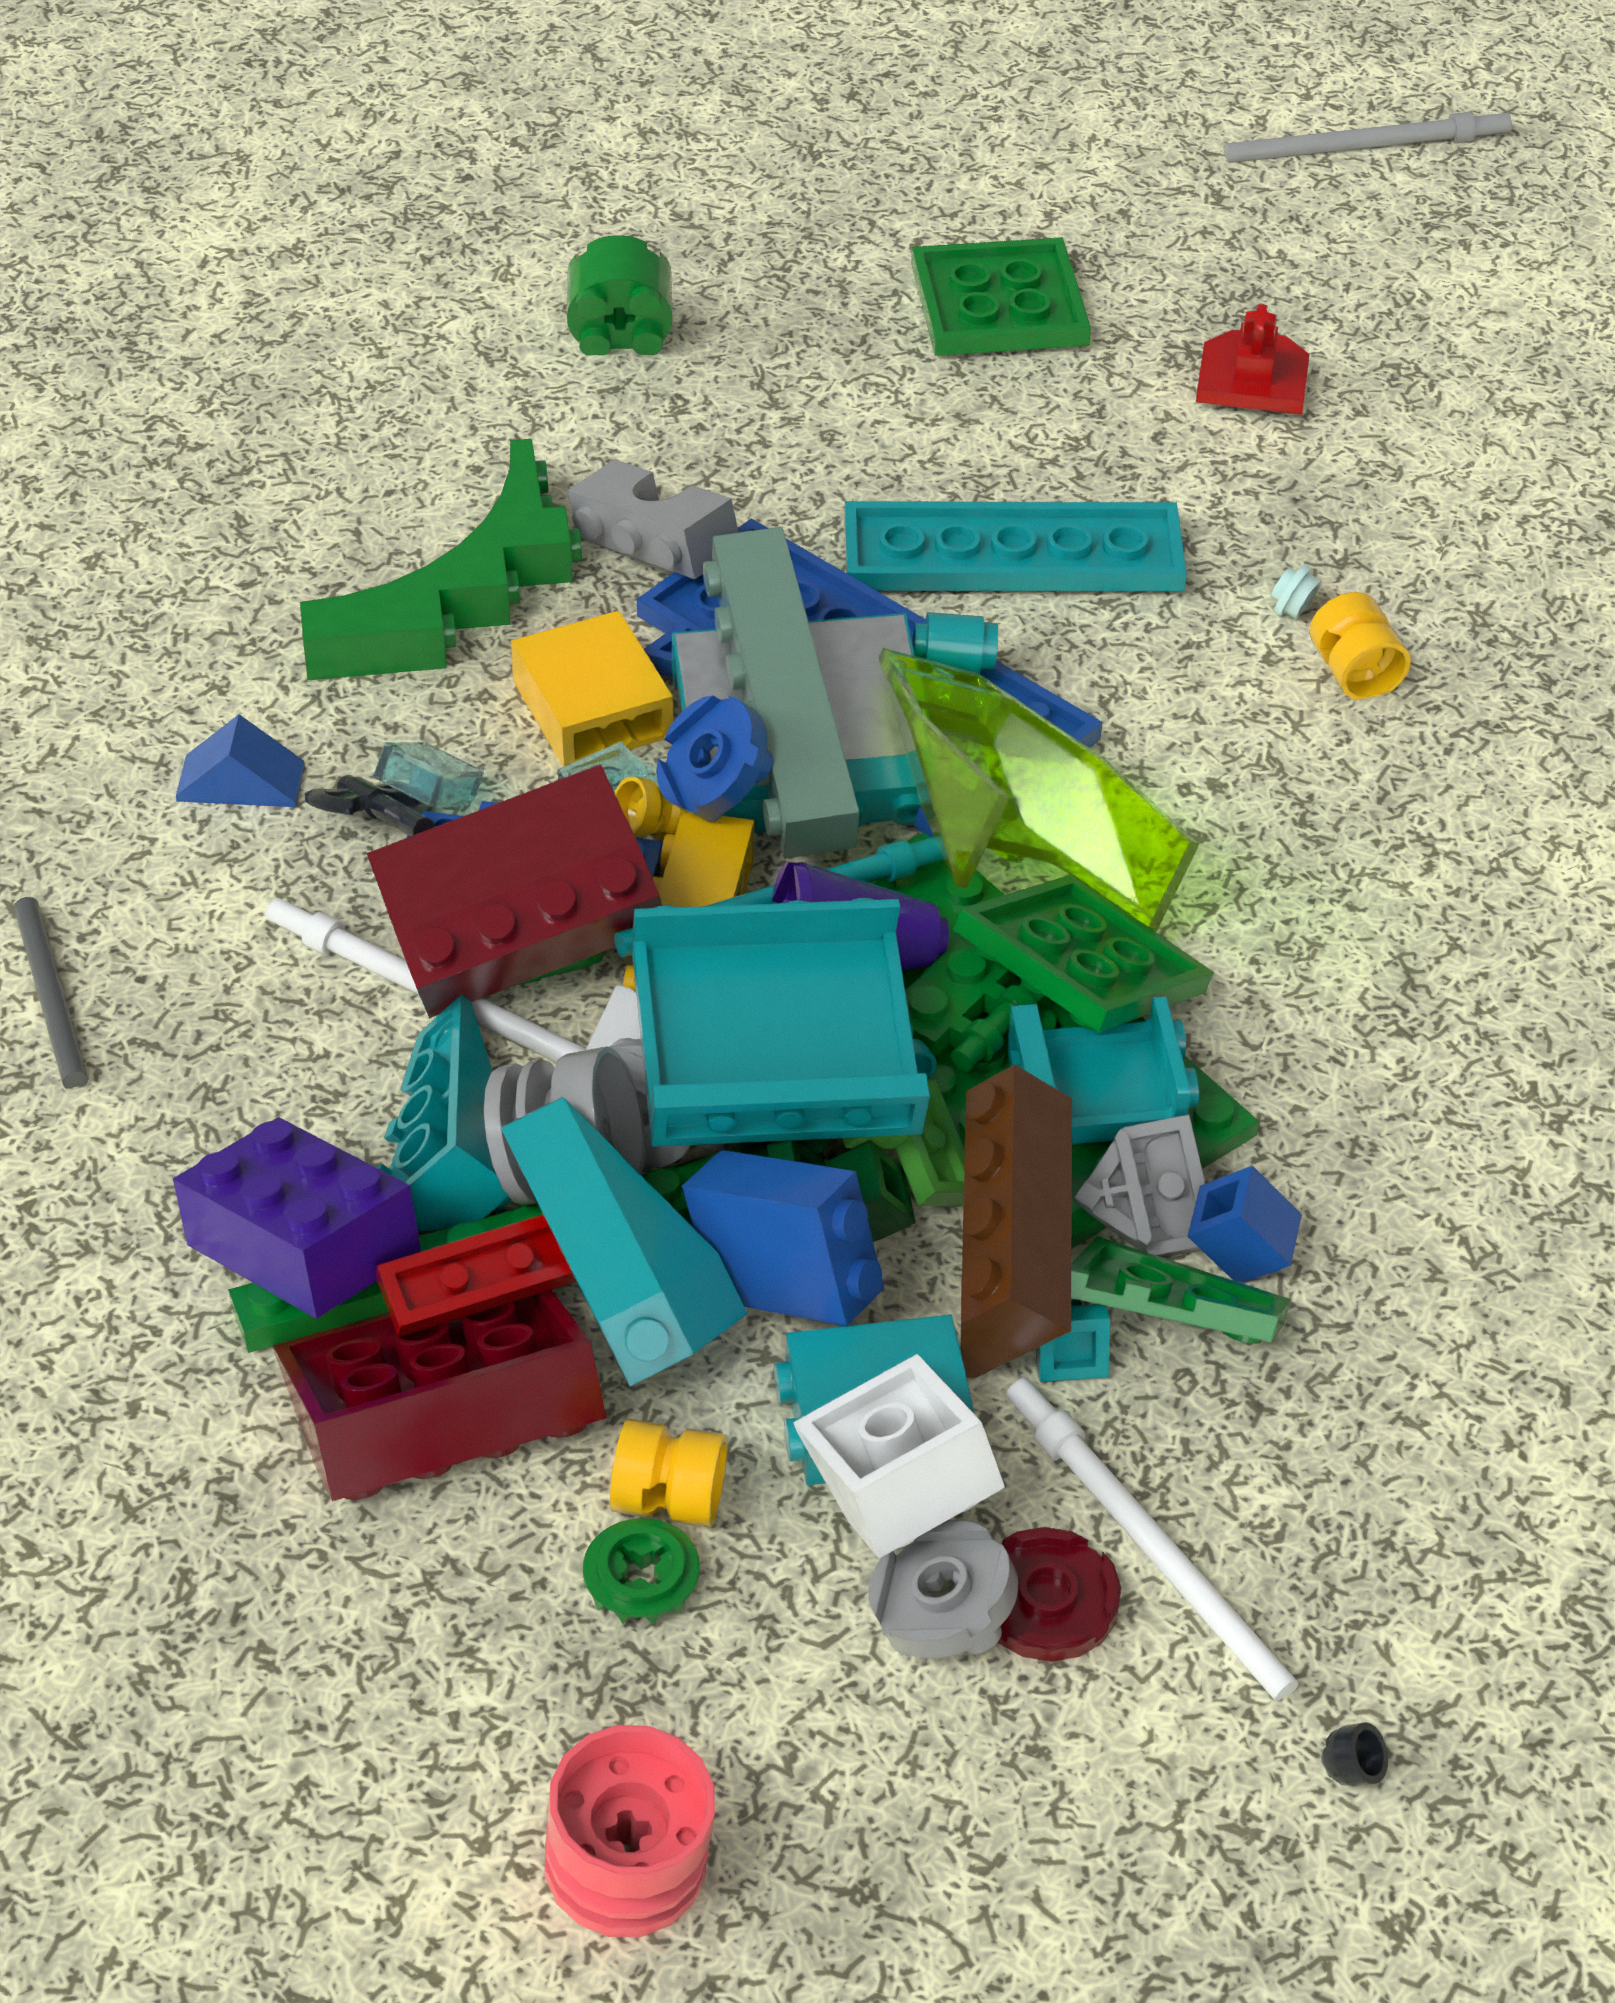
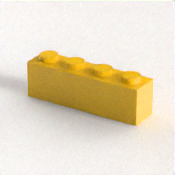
(703, 864)

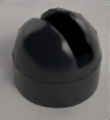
(1355, 1755)

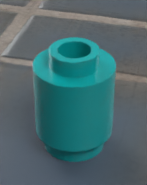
(957, 641)

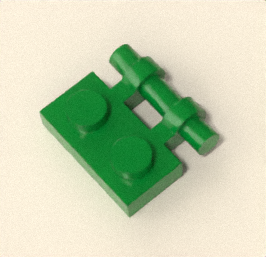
(954, 994)

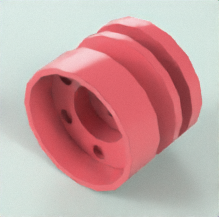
(637, 1792)

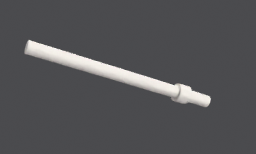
(329, 935)
(1065, 1440)

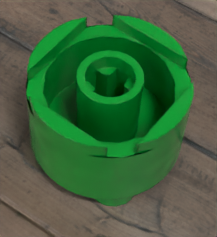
(619, 297)

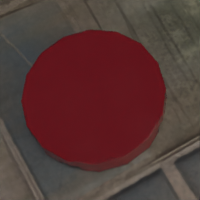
(1047, 1617)

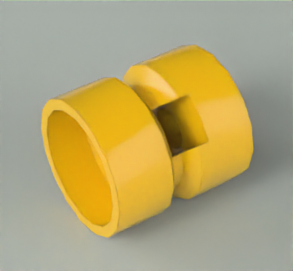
(1359, 646)
(668, 1472)

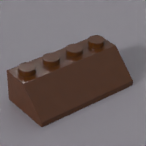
(1015, 1219)

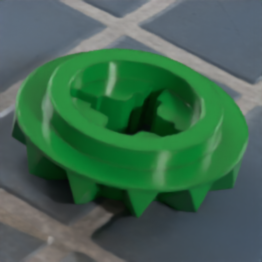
(641, 1543)

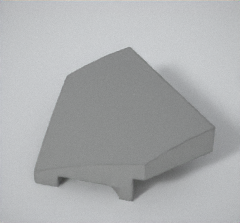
(1148, 1186)

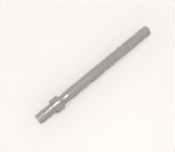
(1458, 127)

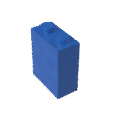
(788, 1234)

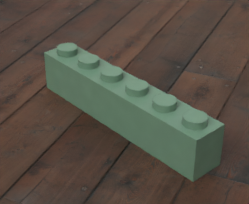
(782, 680)

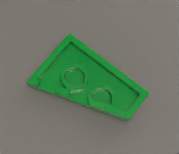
(1170, 1290)

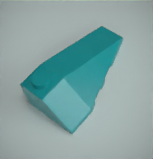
(443, 1124)
(634, 1257)

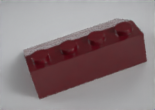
(514, 889)
(439, 1396)

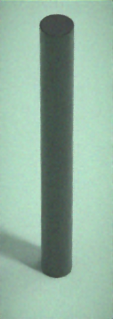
(50, 993)

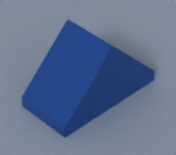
(241, 768)

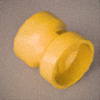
(647, 814)

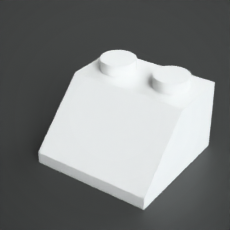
(900, 1455)

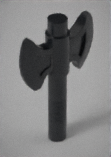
(376, 801)

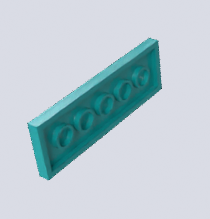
(1014, 546)

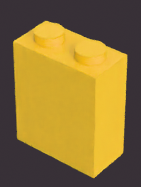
(591, 687)

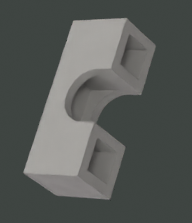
(623, 513)

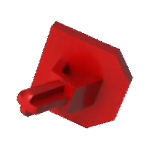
(1254, 367)

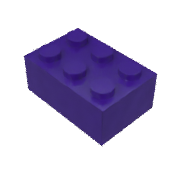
(296, 1215)

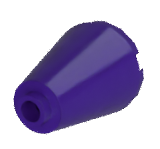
(919, 926)

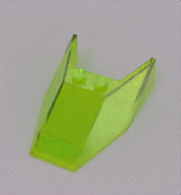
(1027, 789)

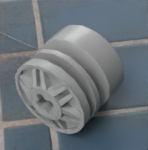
(590, 1080)

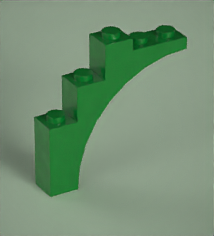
(471, 586)

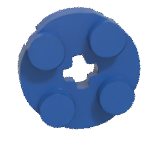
(740, 761)

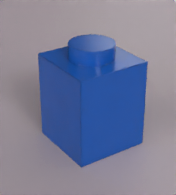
(1245, 1225)

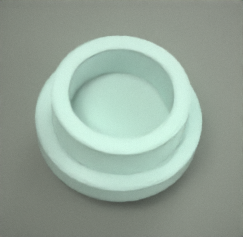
(1295, 591)

